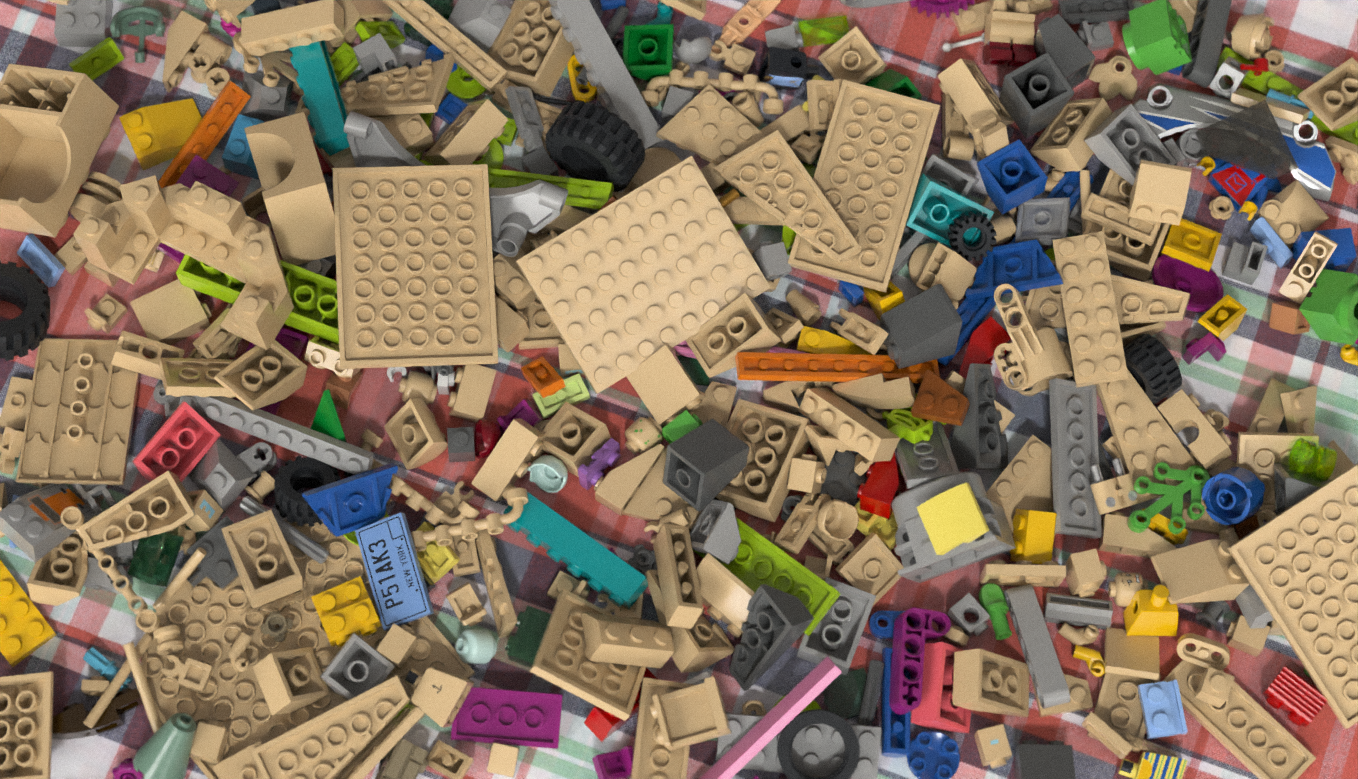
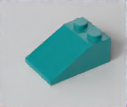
(937, 206)

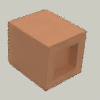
(1288, 318)

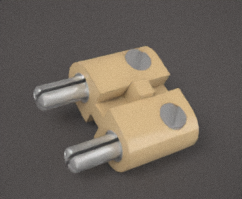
(1115, 492)

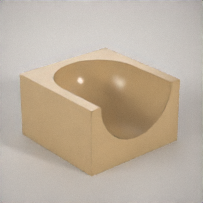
(293, 188)

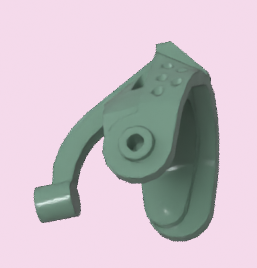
(120, 26)

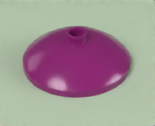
(1202, 285)

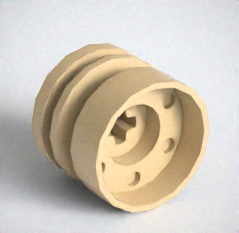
(100, 192)

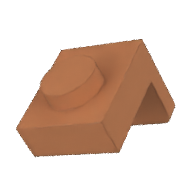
(342, 388)

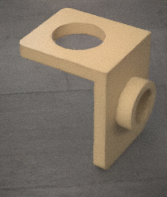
(254, 204)

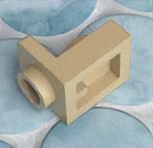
(105, 314)
(570, 584)

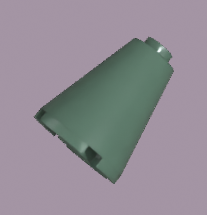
(168, 749)

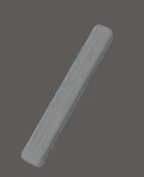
(290, 533)

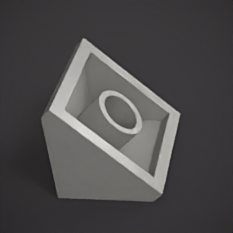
(356, 669)

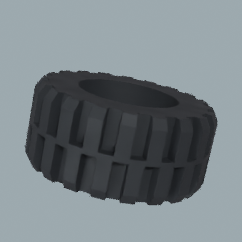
(595, 145)
(32, 298)

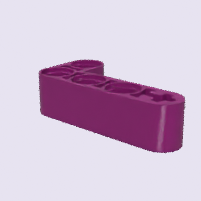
(914, 661)

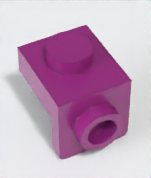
(1209, 343)
(523, 410)
(614, 764)

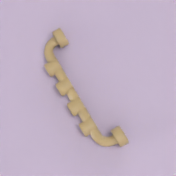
(723, 83)
(416, 499)
(469, 528)
(146, 619)

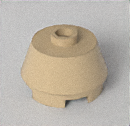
(1252, 35)

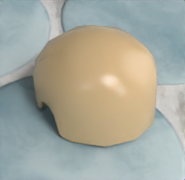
(837, 520)

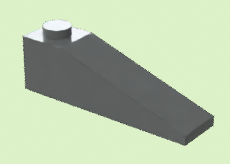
(979, 439)
(770, 629)

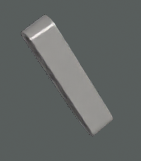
(1037, 646)

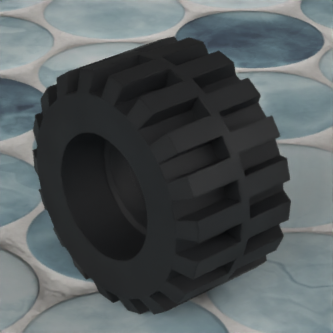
(1152, 367)
(295, 476)

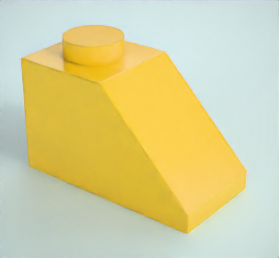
(883, 302)
(1223, 317)

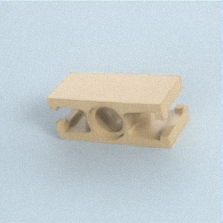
(989, 136)
(131, 352)

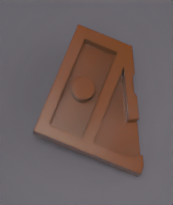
(939, 401)

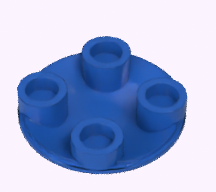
(933, 756)

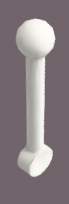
(946, 47)

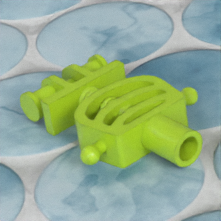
(908, 427)

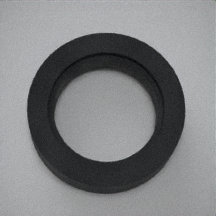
(818, 716)

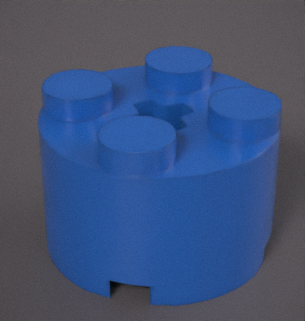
(1233, 495)

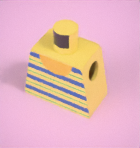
(1153, 767)

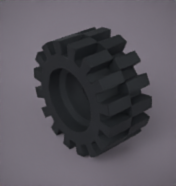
(982, 246)

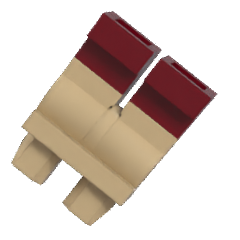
(1009, 35)

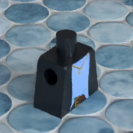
(786, 69)

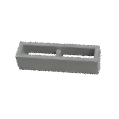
(1253, 608)
(1077, 611)

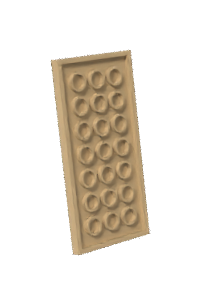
(869, 179)

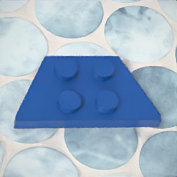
(1017, 264)
(353, 500)

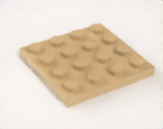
(565, 661)

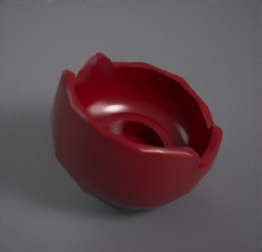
(486, 437)

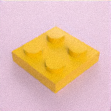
(1192, 244)

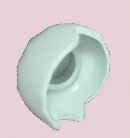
(548, 473)

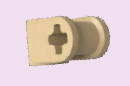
(209, 55)

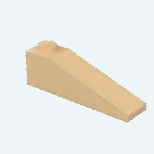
(60, 573)
(693, 647)

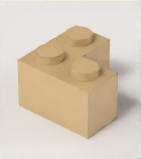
(360, 11)

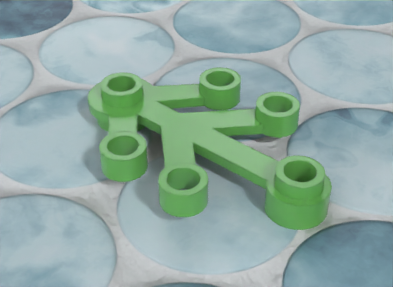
(1172, 495)

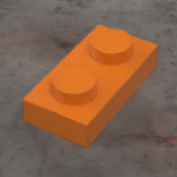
(542, 377)

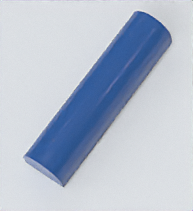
(894, 726)

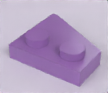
(602, 458)

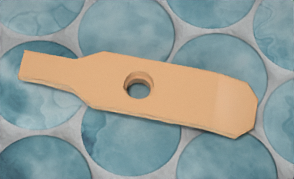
(755, 12)

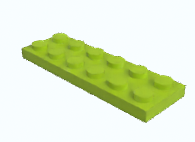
(764, 563)

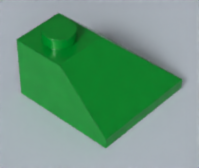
(326, 418)

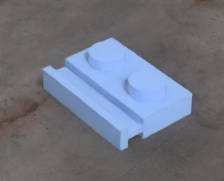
(1162, 709)

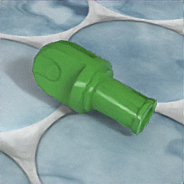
(995, 604)

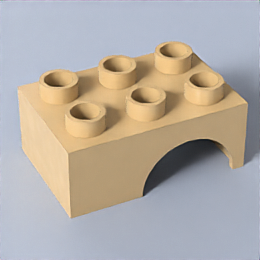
(47, 143)

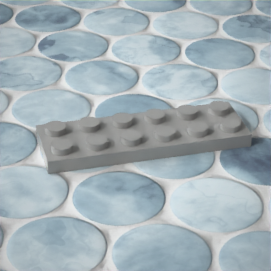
(1073, 453)
(815, 750)

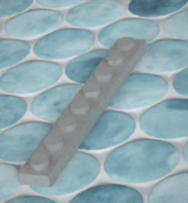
(282, 432)

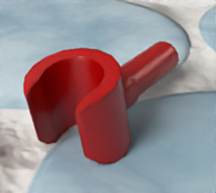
(1258, 66)

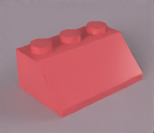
(177, 445)
(936, 705)

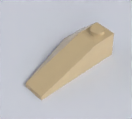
(146, 512)

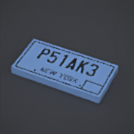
(394, 571)

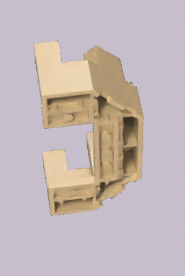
(203, 227)

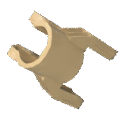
(1034, 349)

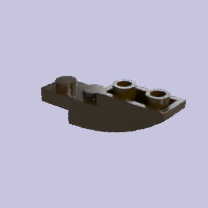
(70, 722)

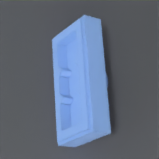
(1276, 247)
(40, 260)

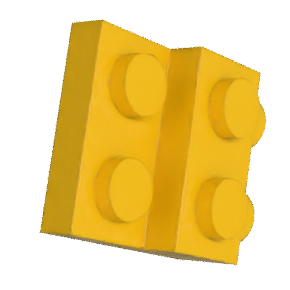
(346, 611)

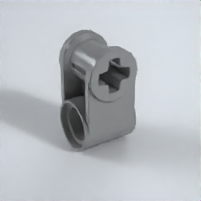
(252, 461)
(99, 580)

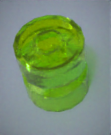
(1309, 458)

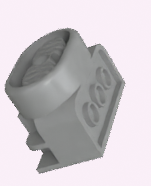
(915, 546)

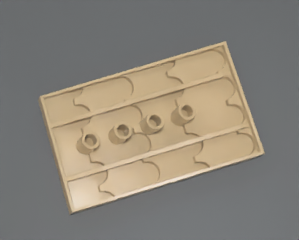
(78, 415)

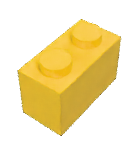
(1033, 536)

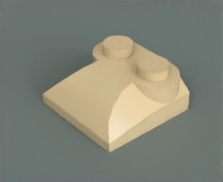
(853, 58)
(1292, 213)

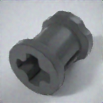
(1212, 614)

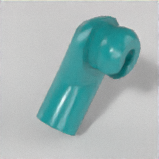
(664, 15)

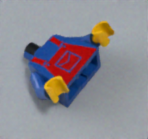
(1242, 187)

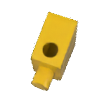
(1151, 614)

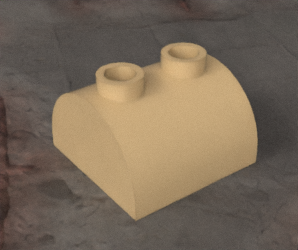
(416, 434)

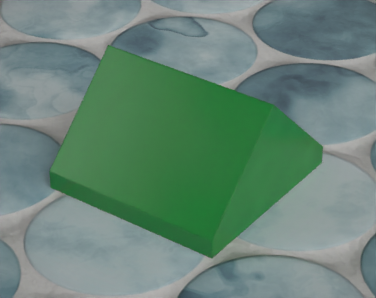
(648, 50)

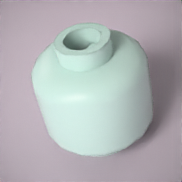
(476, 646)

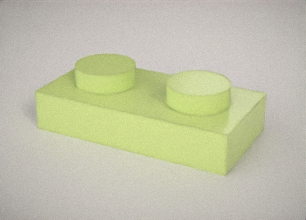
(573, 393)

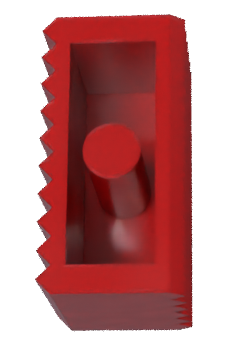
(1294, 696)

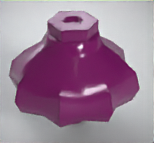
(126, 770)

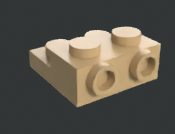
(325, 355)

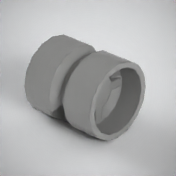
(1190, 148)

